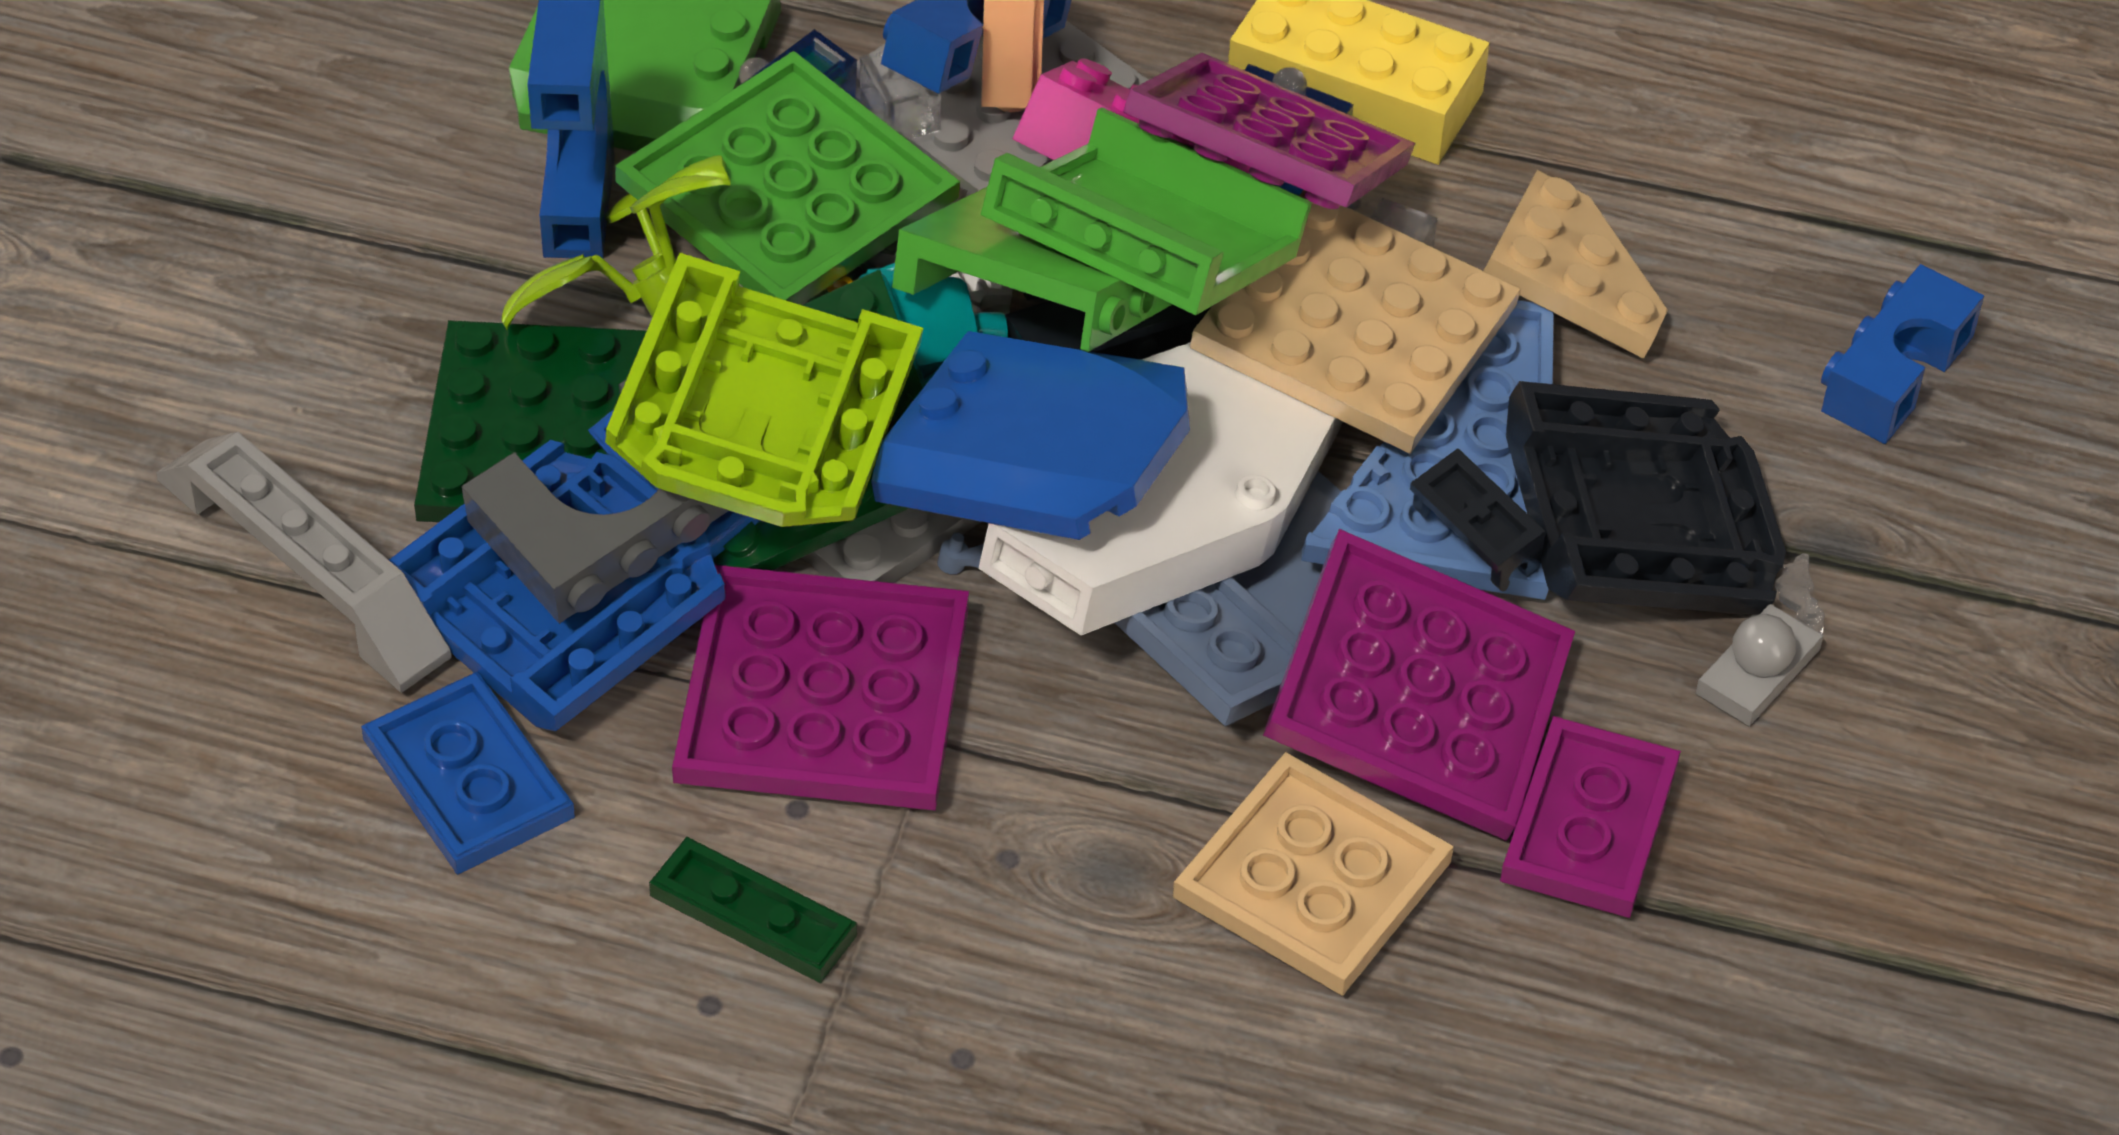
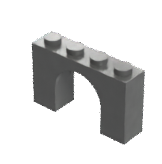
(570, 554)

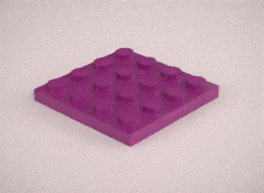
(1269, 130)
(1421, 684)
(823, 688)

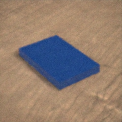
(468, 772)

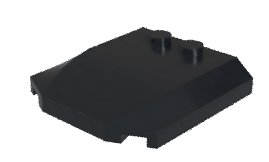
(1643, 500)

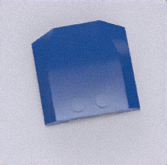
(1033, 435)
(513, 640)

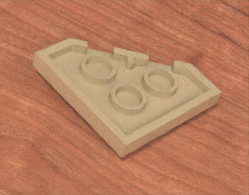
(1576, 266)

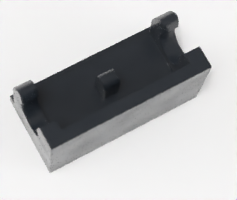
(1480, 516)

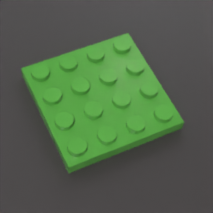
(809, 175)

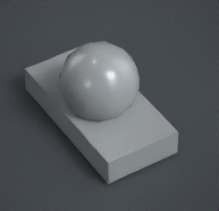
(1759, 664)

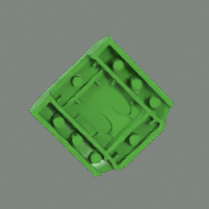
(664, 60)

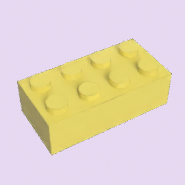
(1385, 62)

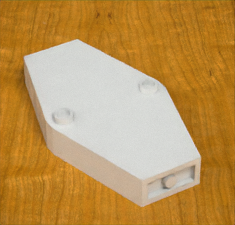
(1202, 520)

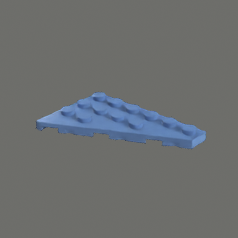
(1475, 421)

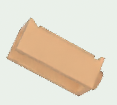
(1011, 52)

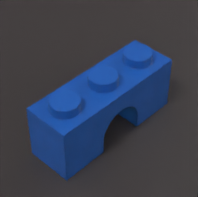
(1876, 378)

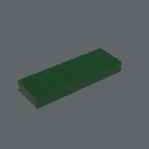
(753, 909)

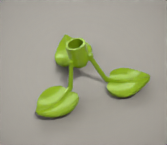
(651, 273)

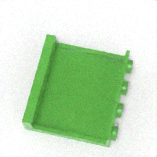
(1151, 213)
(969, 243)

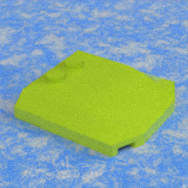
(760, 399)

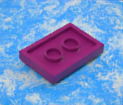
(1590, 817)

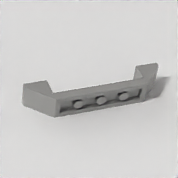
(388, 617)

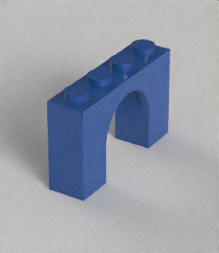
(574, 103)

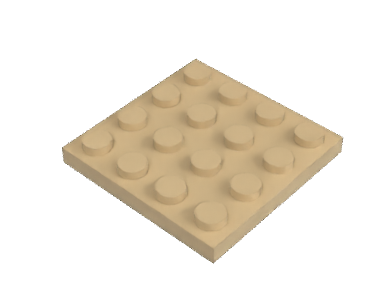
(1361, 325)

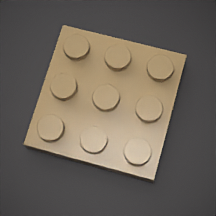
(1313, 873)

